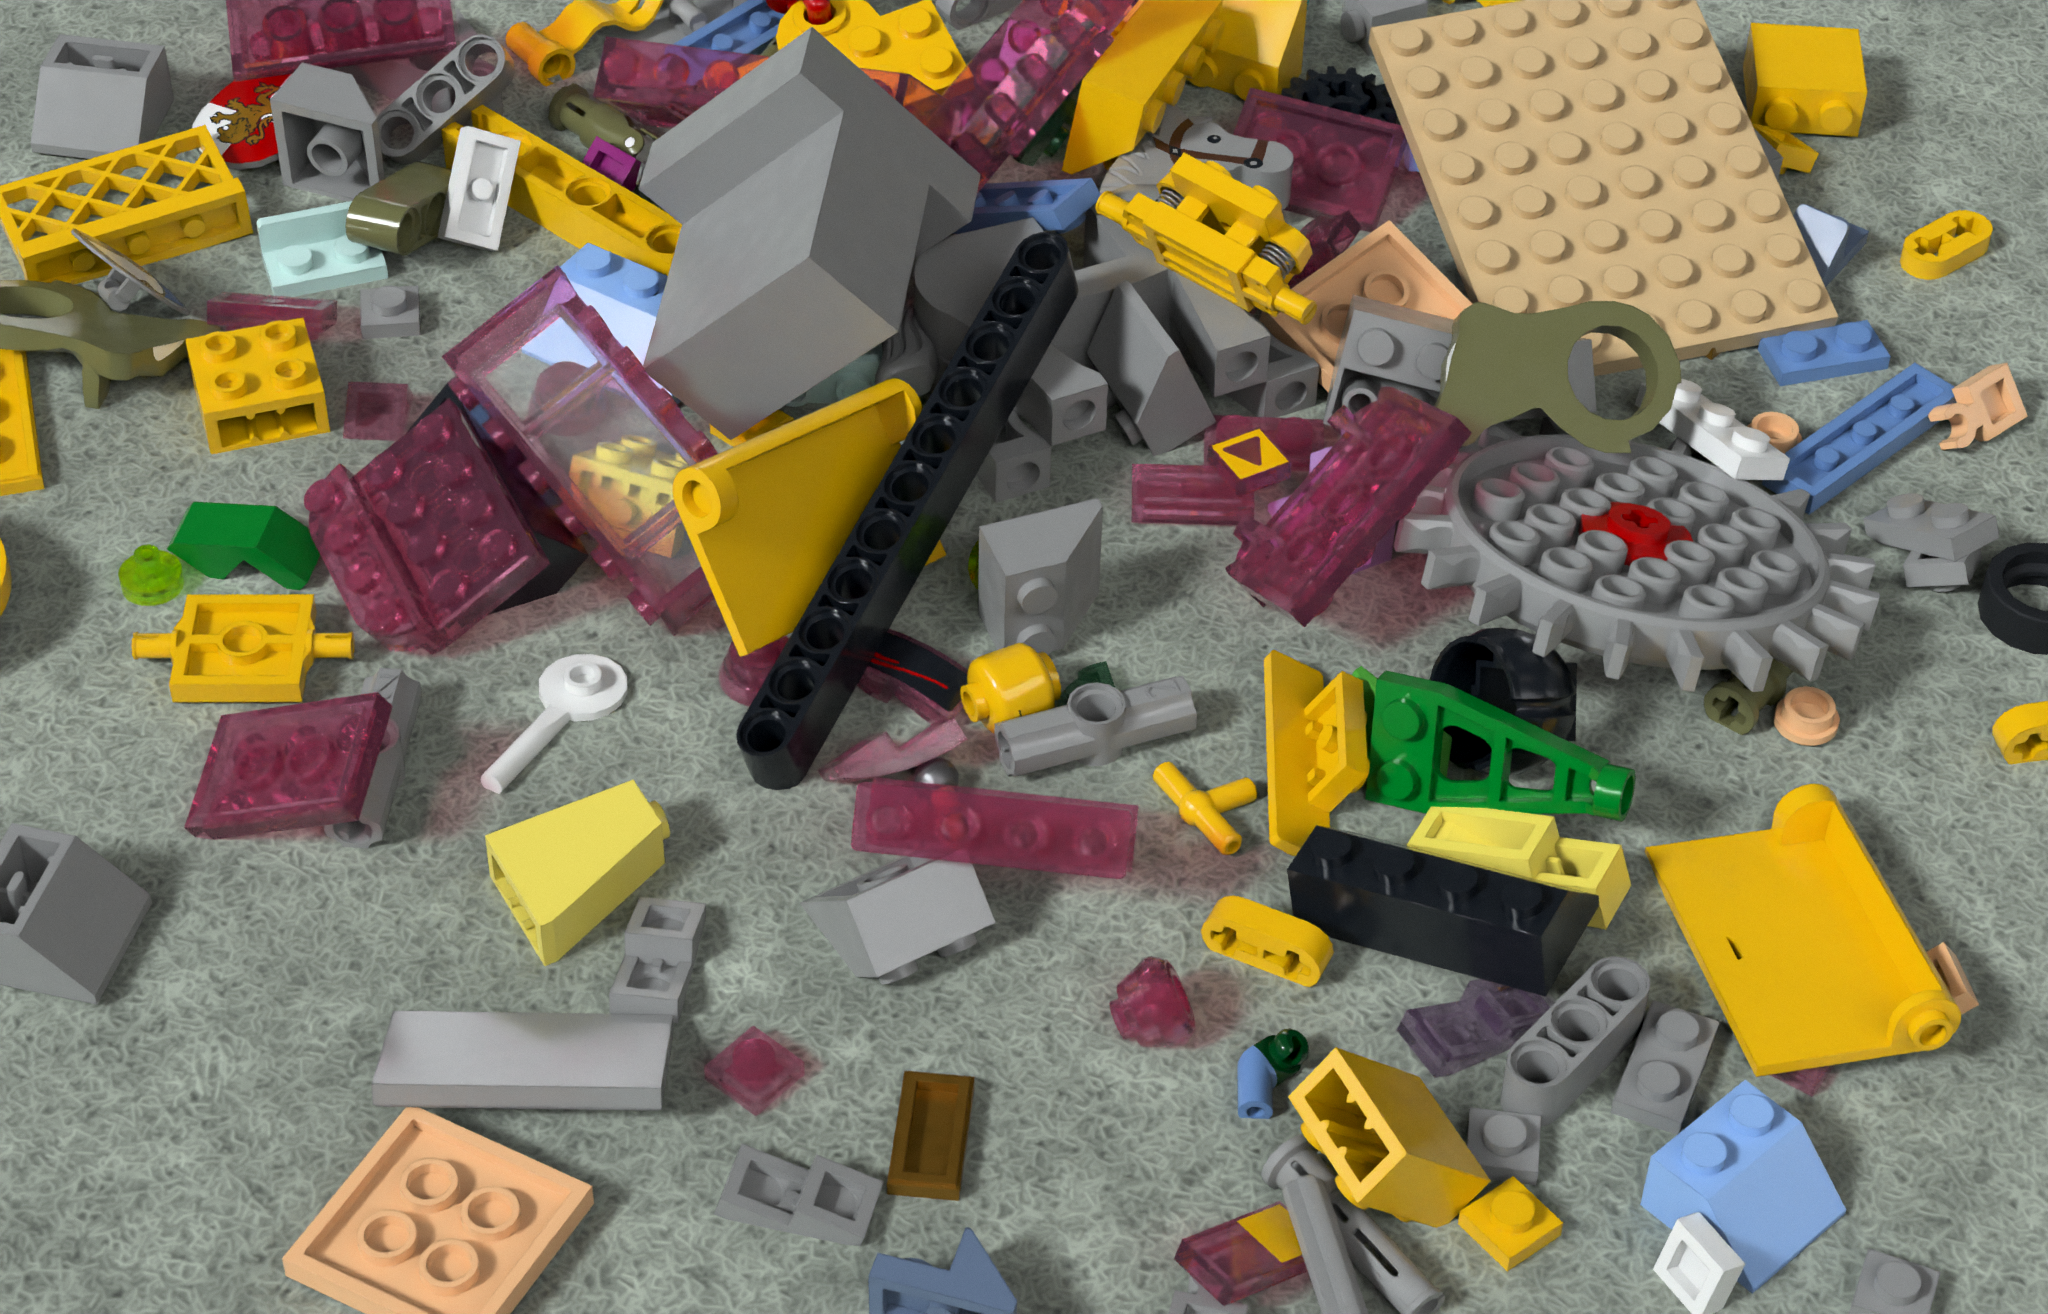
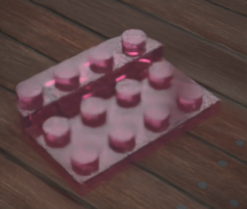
(1345, 503)
(423, 536)

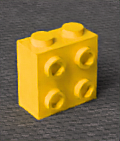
(1805, 79)
(257, 385)
(1387, 1140)

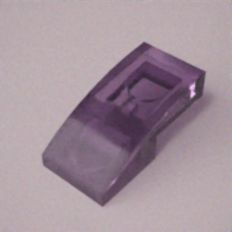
(1470, 1030)

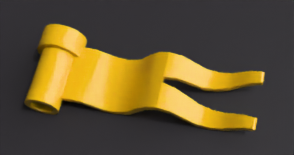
(552, 48)

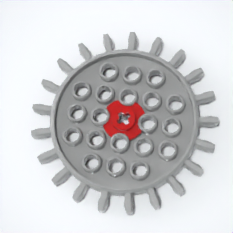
(1640, 557)

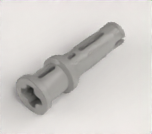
(1409, 1290)

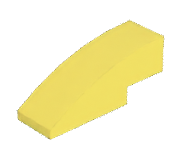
(1530, 848)

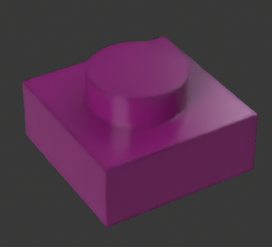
(613, 163)

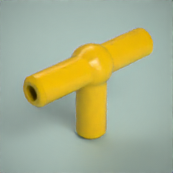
(1205, 807)

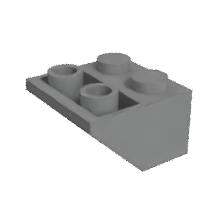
(99, 96)
(1390, 349)
(63, 914)

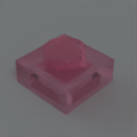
(754, 1070)

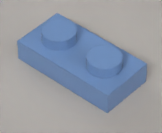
(1824, 353)

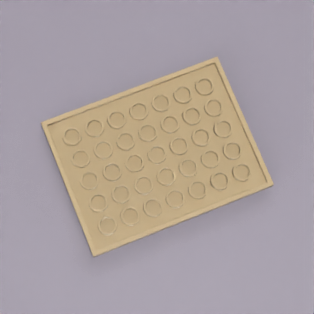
(1601, 164)

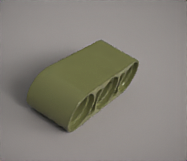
(400, 210)

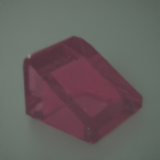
(377, 411)

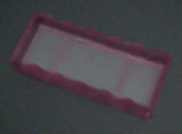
(592, 436)

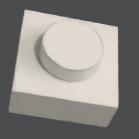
(1698, 1265)

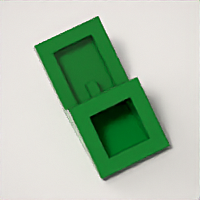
(222, 535)

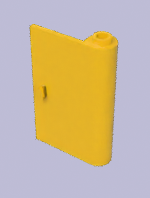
(784, 504)
(1817, 937)

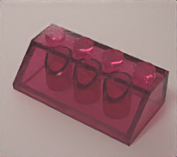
(281, 34)

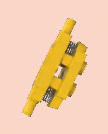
(1219, 236)

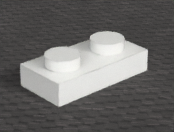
(479, 189)

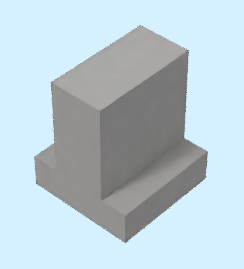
(796, 230)

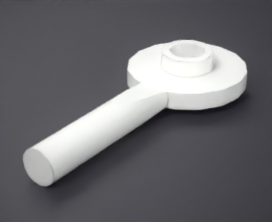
(570, 689)

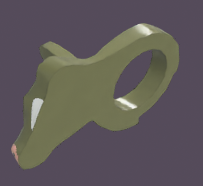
(84, 325)
(1519, 363)

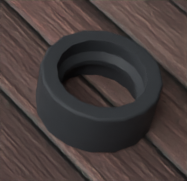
(2005, 615)

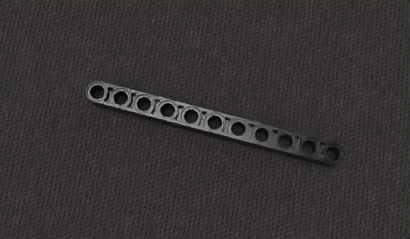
(907, 515)

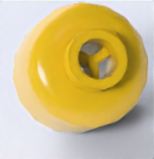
(1009, 685)

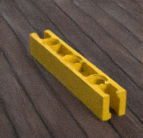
(577, 199)

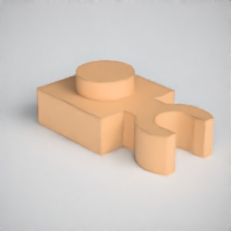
(1984, 407)

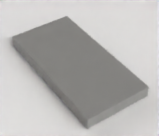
(524, 1060)

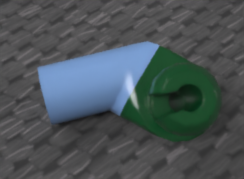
(1266, 1067)

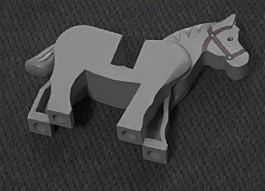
(1066, 392)

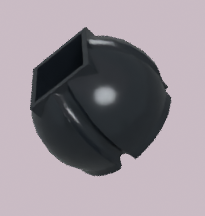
(1507, 674)

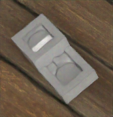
(658, 957)
(817, 1203)

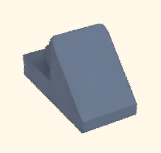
(1829, 240)
(919, 1288)

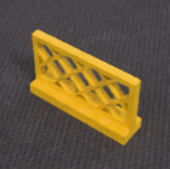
(146, 234)

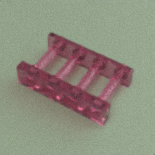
(995, 827)

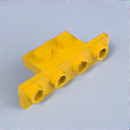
(1311, 747)

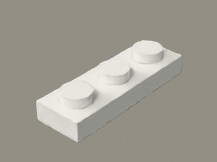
(1720, 437)

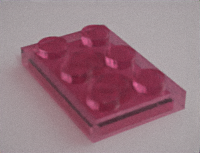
(1337, 155)
(289, 767)

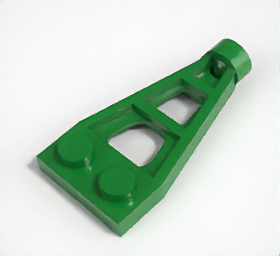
(1408, 749)

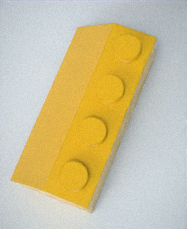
(1257, 48)
(1139, 77)

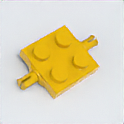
(243, 647)

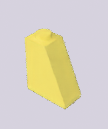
(576, 864)

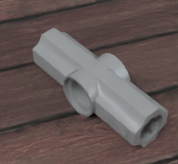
(1095, 725)
(389, 770)

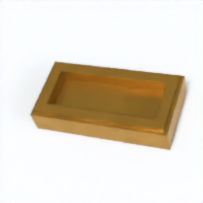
(931, 1136)

